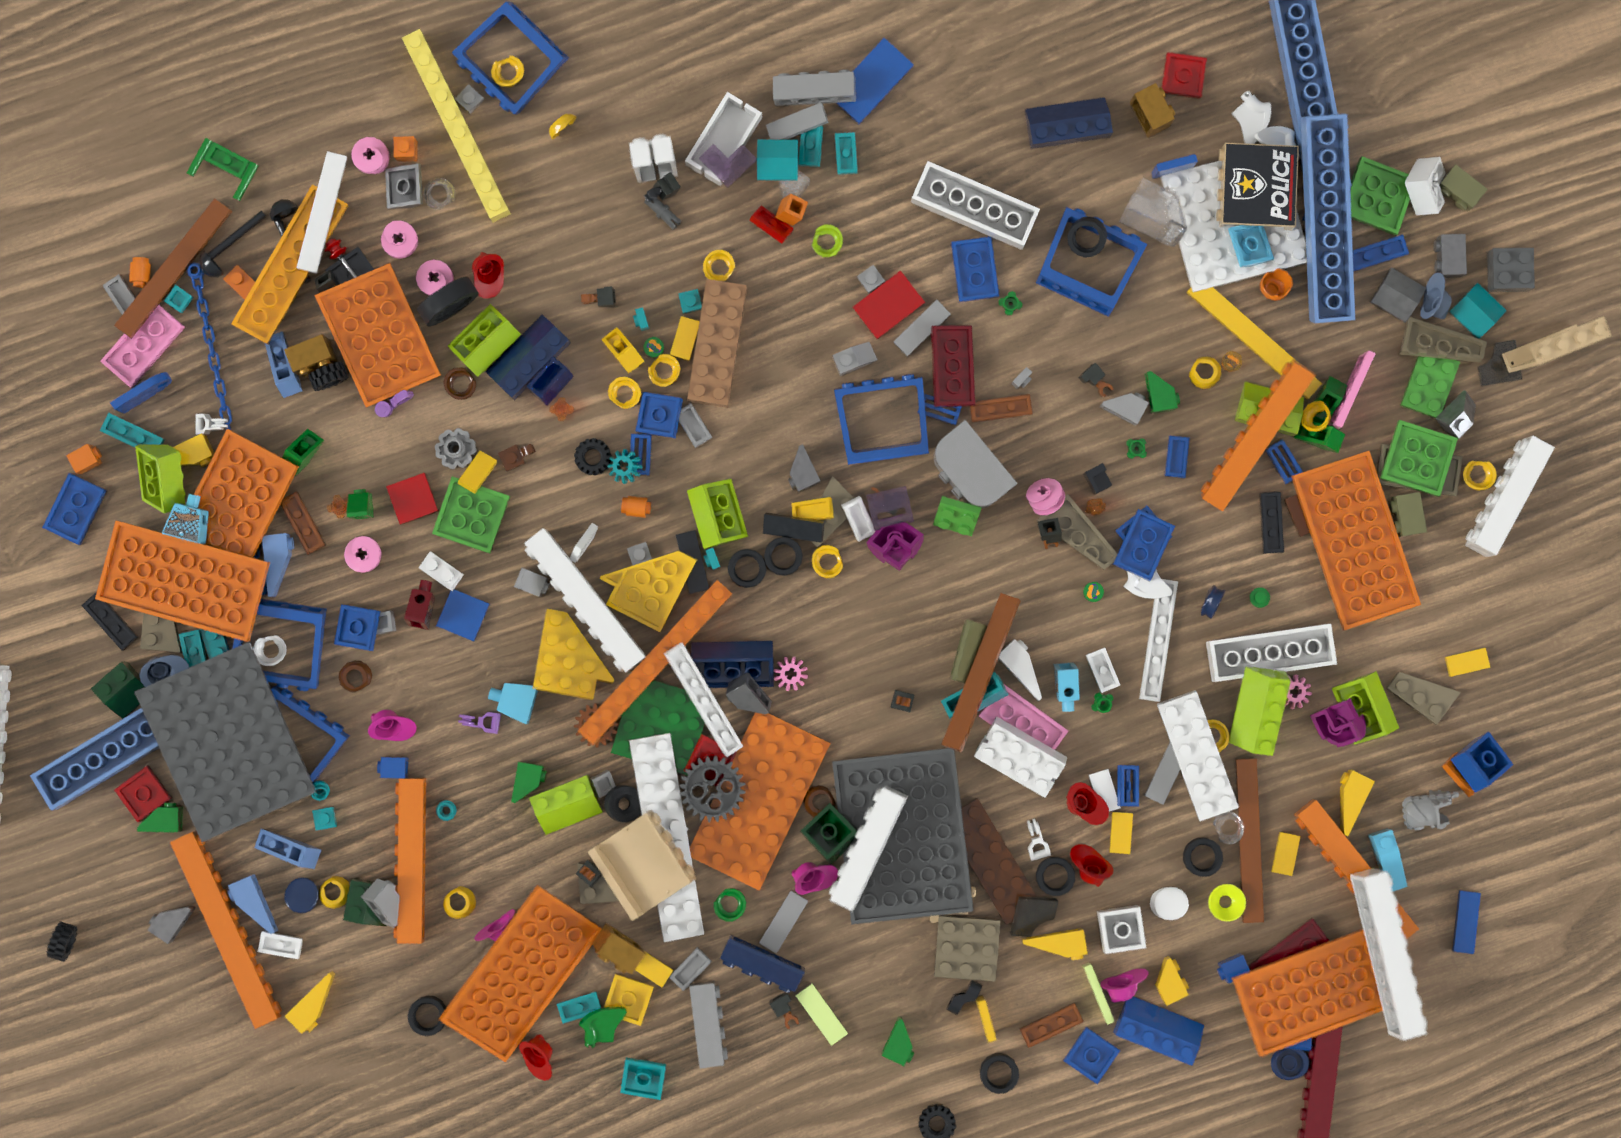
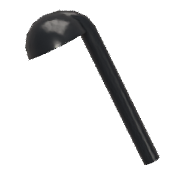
(281, 210)
(208, 265)

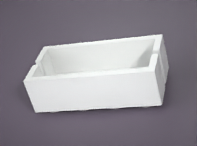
(726, 130)
(645, 151)
(1020, 757)

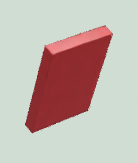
(888, 305)

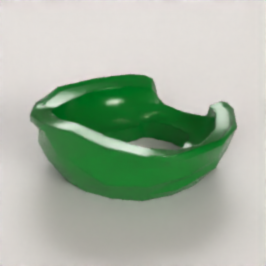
(730, 916)

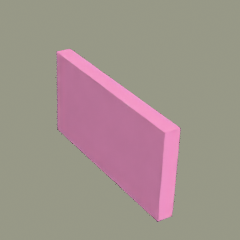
(134, 357)
(1354, 384)
(1026, 718)

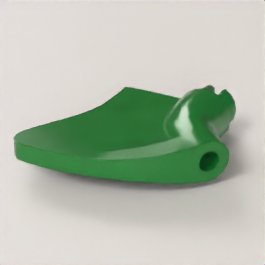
(601, 1024)

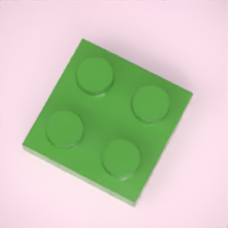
(957, 516)

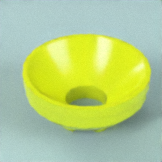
(1236, 907)

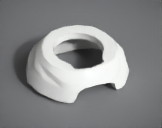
(259, 646)

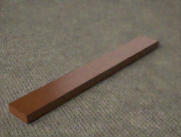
(173, 268)
(981, 672)
(1250, 842)

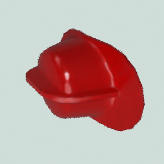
(488, 274)
(1087, 804)
(1091, 865)
(537, 1057)

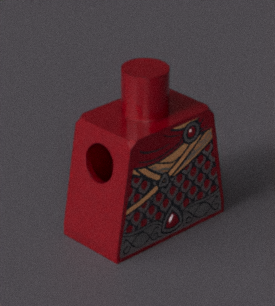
(420, 614)

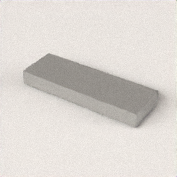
(797, 123)
(921, 328)
(1163, 777)
(783, 921)

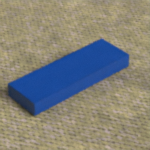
(1379, 252)
(1466, 922)

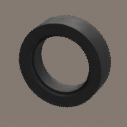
(447, 301)

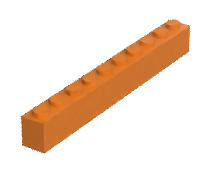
(654, 663)
(226, 930)

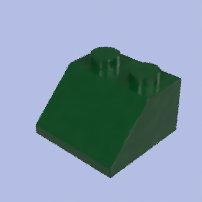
(119, 688)
(829, 833)
(356, 908)

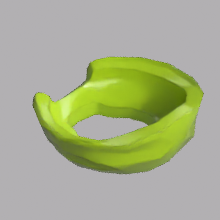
(835, 233)

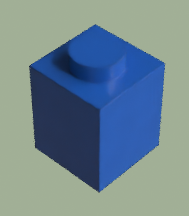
(393, 767)
(1232, 967)

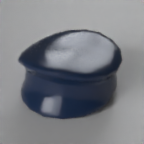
(1212, 601)
(301, 895)
(1289, 1063)

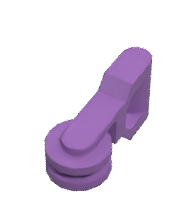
(385, 408)
(466, 721)

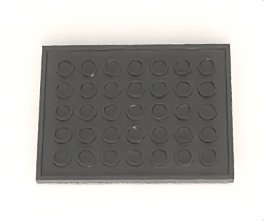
(225, 741)
(926, 854)

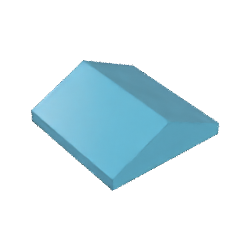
(1250, 245)

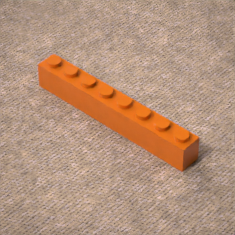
(1257, 435)
(1340, 851)
(411, 860)

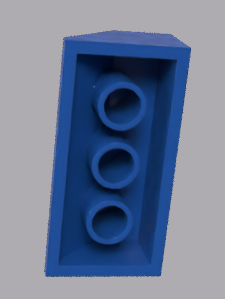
(1159, 1030)

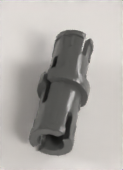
(662, 211)

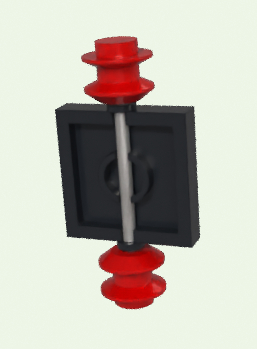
(348, 265)

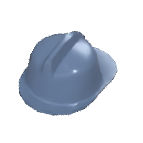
(1436, 299)
(161, 668)

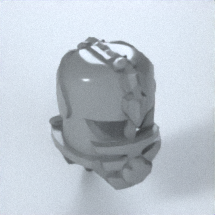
(1424, 809)

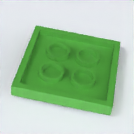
(1378, 195)
(1418, 458)
(470, 516)

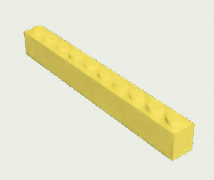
(456, 125)

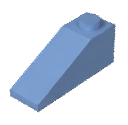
(285, 380)
(277, 551)
(288, 849)
(251, 900)

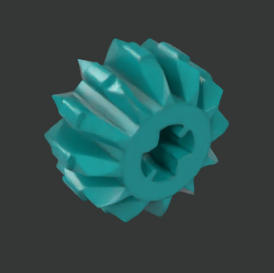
(627, 458)

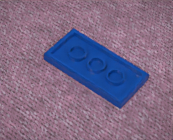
(875, 79)

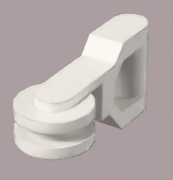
(210, 424)
(1034, 827)

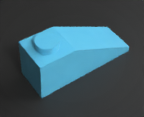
(1388, 856)

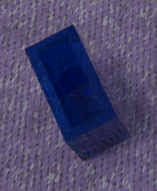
(550, 381)

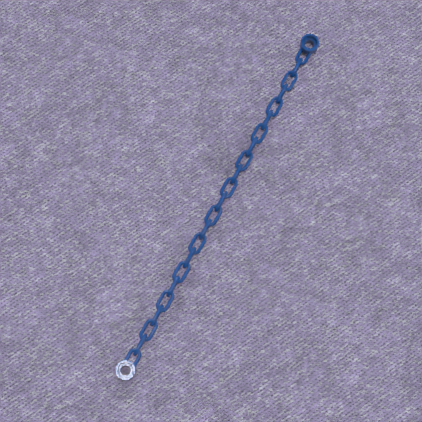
(199, 275)

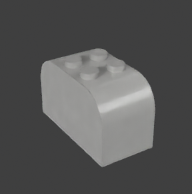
(971, 468)

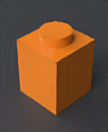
(405, 149)
(791, 209)
(85, 458)

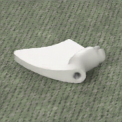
(1252, 116)
(1276, 136)
(1152, 590)

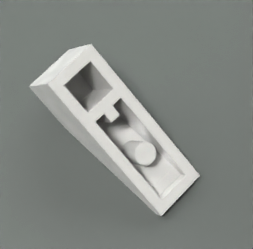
(1019, 664)

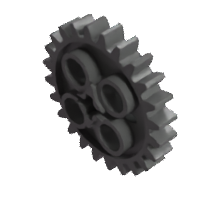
(697, 778)

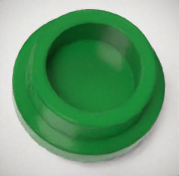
(1259, 597)

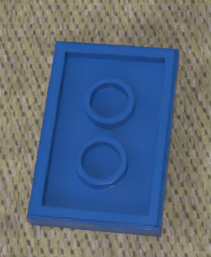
(975, 269)
(74, 509)
(1144, 545)

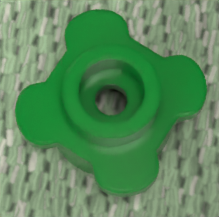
(1004, 302)
(1136, 443)
(1106, 706)

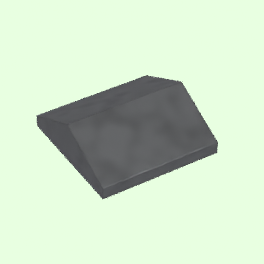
(404, 186)
(1398, 295)

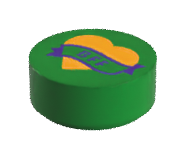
(653, 347)
(1093, 592)

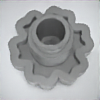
(463, 456)

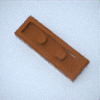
(1001, 408)
(302, 523)
(1051, 1025)

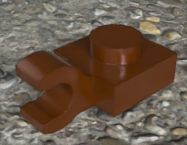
(513, 457)

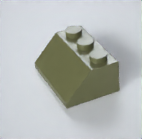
(967, 650)

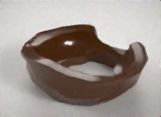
(449, 379)
(360, 666)
(811, 793)

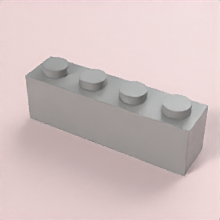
(814, 88)
(707, 1024)

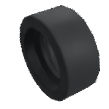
(1087, 252)
(744, 553)
(783, 571)
(1203, 872)
(1055, 891)
(412, 1015)
(1014, 1073)

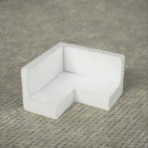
(1424, 186)

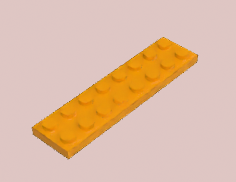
(280, 278)

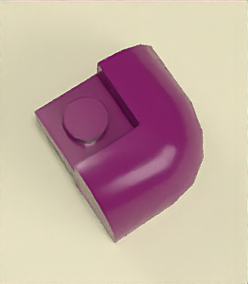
(895, 544)
(1339, 723)

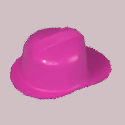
(389, 726)
(813, 878)
(495, 928)
(1124, 985)

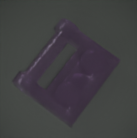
(889, 501)

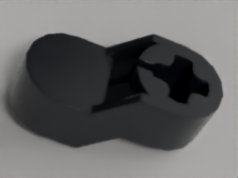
(970, 994)

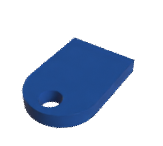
(141, 392)

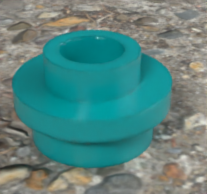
(320, 794)
(439, 810)

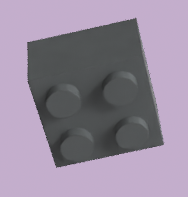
(1510, 269)

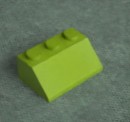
(484, 340)
(1249, 402)
(160, 476)
(717, 513)
(1371, 701)
(566, 805)

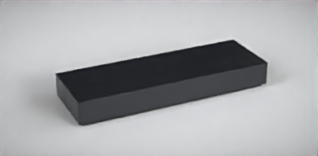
(1271, 522)
(793, 527)
(689, 545)
(110, 622)

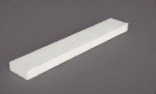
(322, 212)
(1158, 645)
(703, 699)

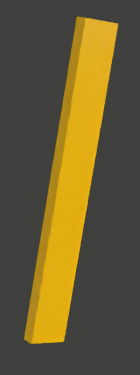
(1247, 332)

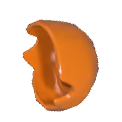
(1276, 284)

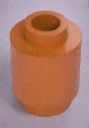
(139, 272)
(635, 506)

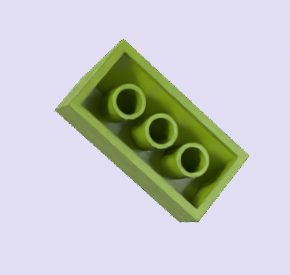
(1259, 710)

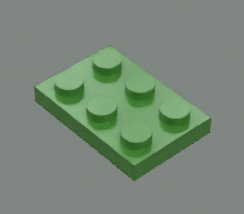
(1429, 385)

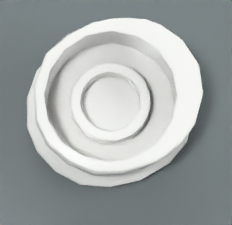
(1169, 903)

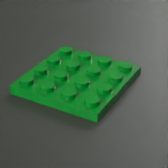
(657, 712)

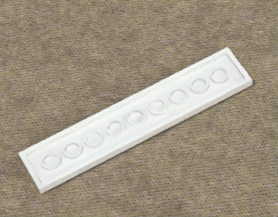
(660, 792)

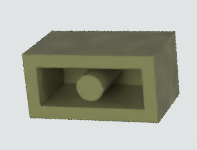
(1462, 188)
(1408, 514)

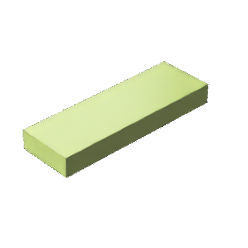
(1098, 993)
(821, 1014)

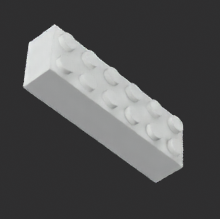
(975, 205)
(1509, 496)
(1273, 650)
(1197, 755)
(870, 844)

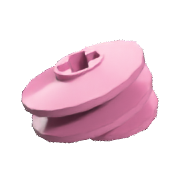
(378, 161)
(399, 229)
(436, 268)
(1045, 496)
(371, 559)

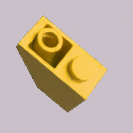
(1169, 983)

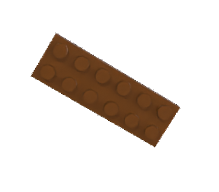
(993, 861)

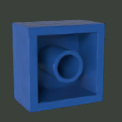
(1482, 762)

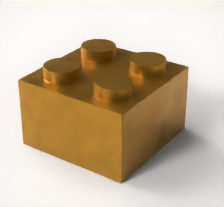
(1152, 110)
(310, 355)
(618, 948)

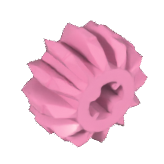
(794, 679)
(1296, 700)

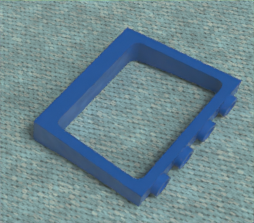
(544, 43)
(1076, 290)
(884, 452)
(297, 613)
(317, 718)

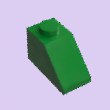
(1160, 394)
(1331, 394)
(1326, 439)
(303, 449)
(360, 505)
(527, 779)
(163, 819)
(898, 1046)

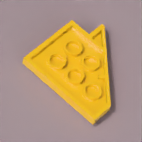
(650, 588)
(567, 660)

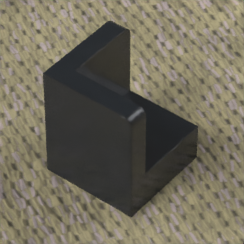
(1097, 479)

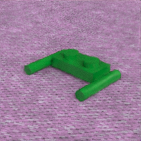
(227, 161)

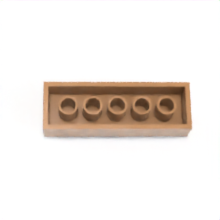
(717, 343)

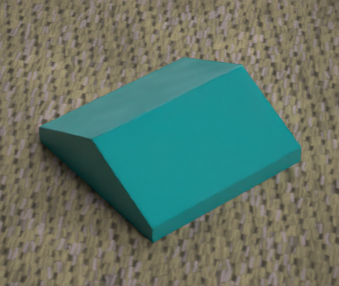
(777, 160)
(1477, 311)
(643, 1078)

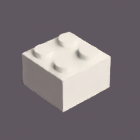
(1121, 929)

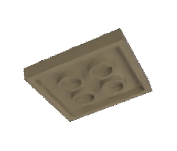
(967, 948)

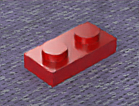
(774, 227)

